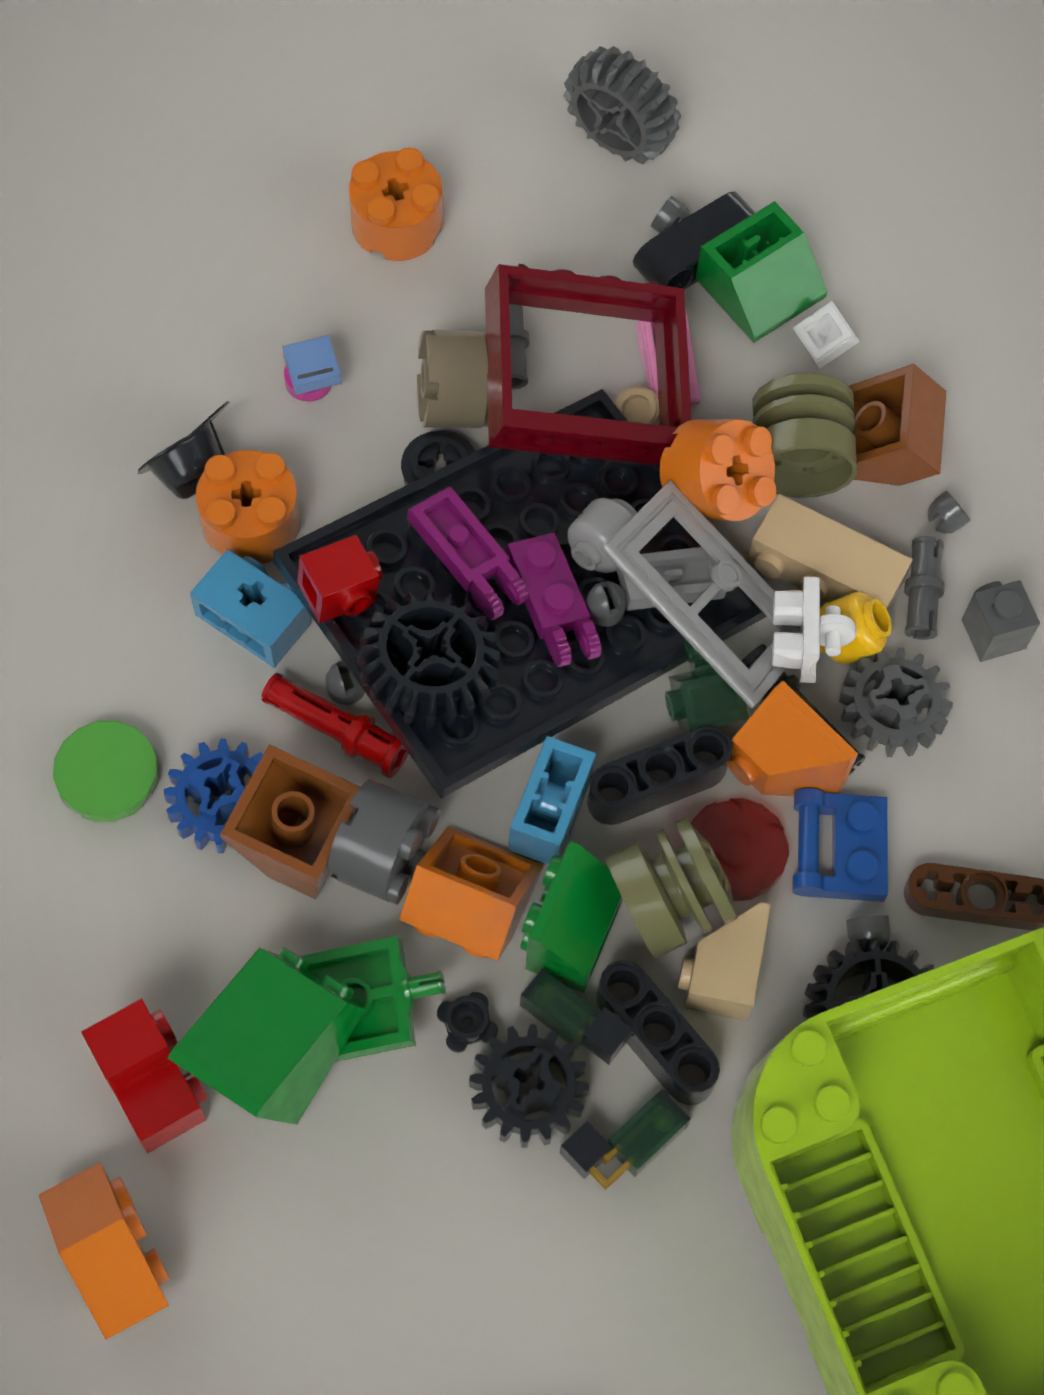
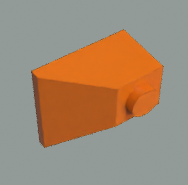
(789, 748)

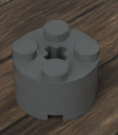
(382, 841)

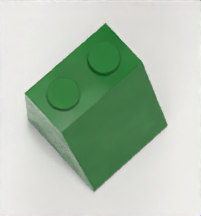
(270, 1036)

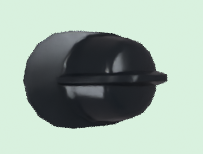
(184, 461)

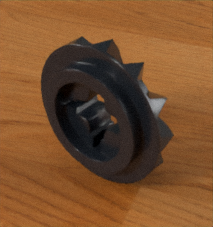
(425, 450)

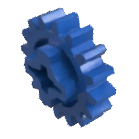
(201, 779)

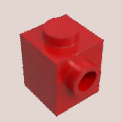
(339, 579)

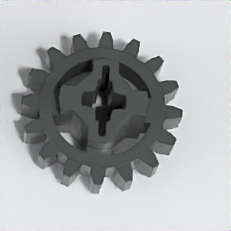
(903, 684)

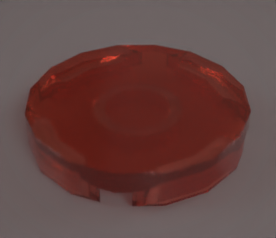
(746, 843)

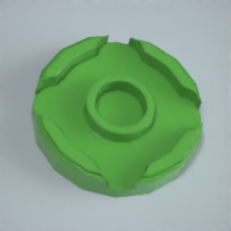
(105, 771)

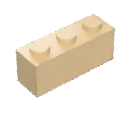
(804, 543)

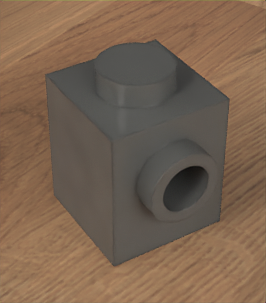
(1000, 619)

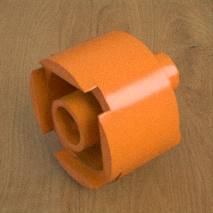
(396, 204)
(722, 467)
(248, 504)

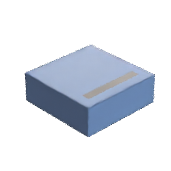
(312, 365)

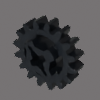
(548, 1095)

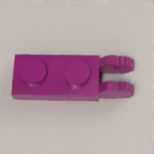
(467, 550)
(553, 597)

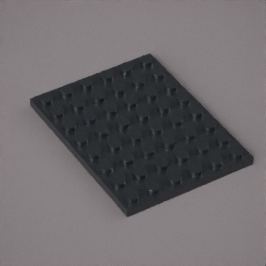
(515, 500)

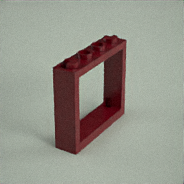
(595, 296)

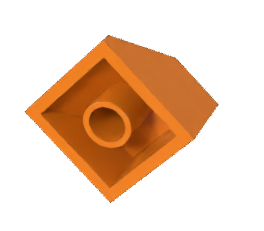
(470, 893)

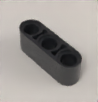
(674, 254)
(672, 756)
(663, 1058)

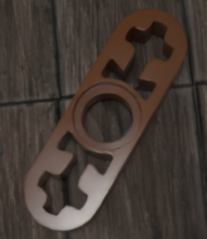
(944, 879)

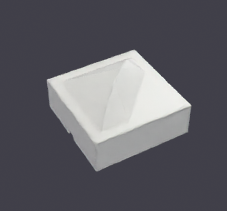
(826, 334)

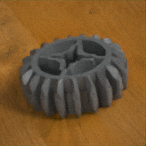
(622, 104)

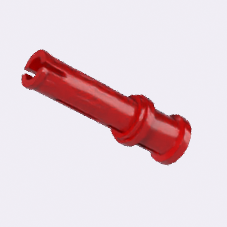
(356, 733)

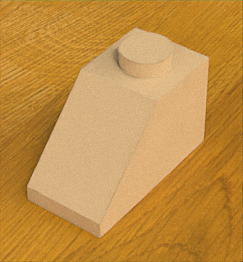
(727, 966)

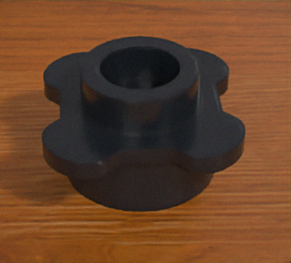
(470, 1007)

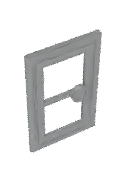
(727, 575)

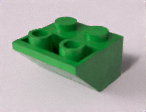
(761, 272)
(574, 920)

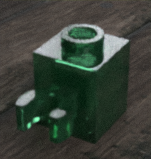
(702, 696)

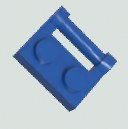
(857, 846)

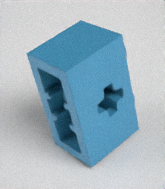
(261, 629)
(551, 800)

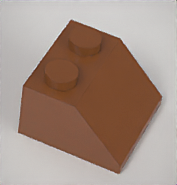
(898, 426)
(290, 820)

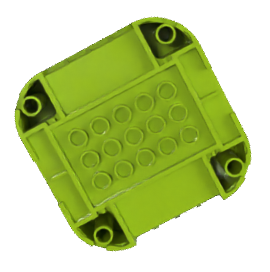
(908, 1178)

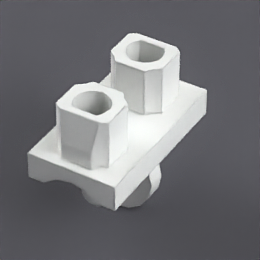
(803, 648)

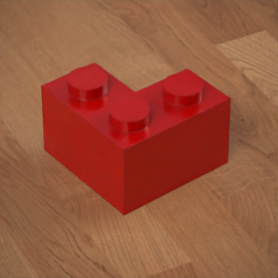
(151, 1089)

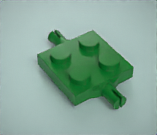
(380, 986)

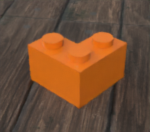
(100, 1247)

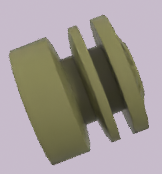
(810, 433)
(671, 887)

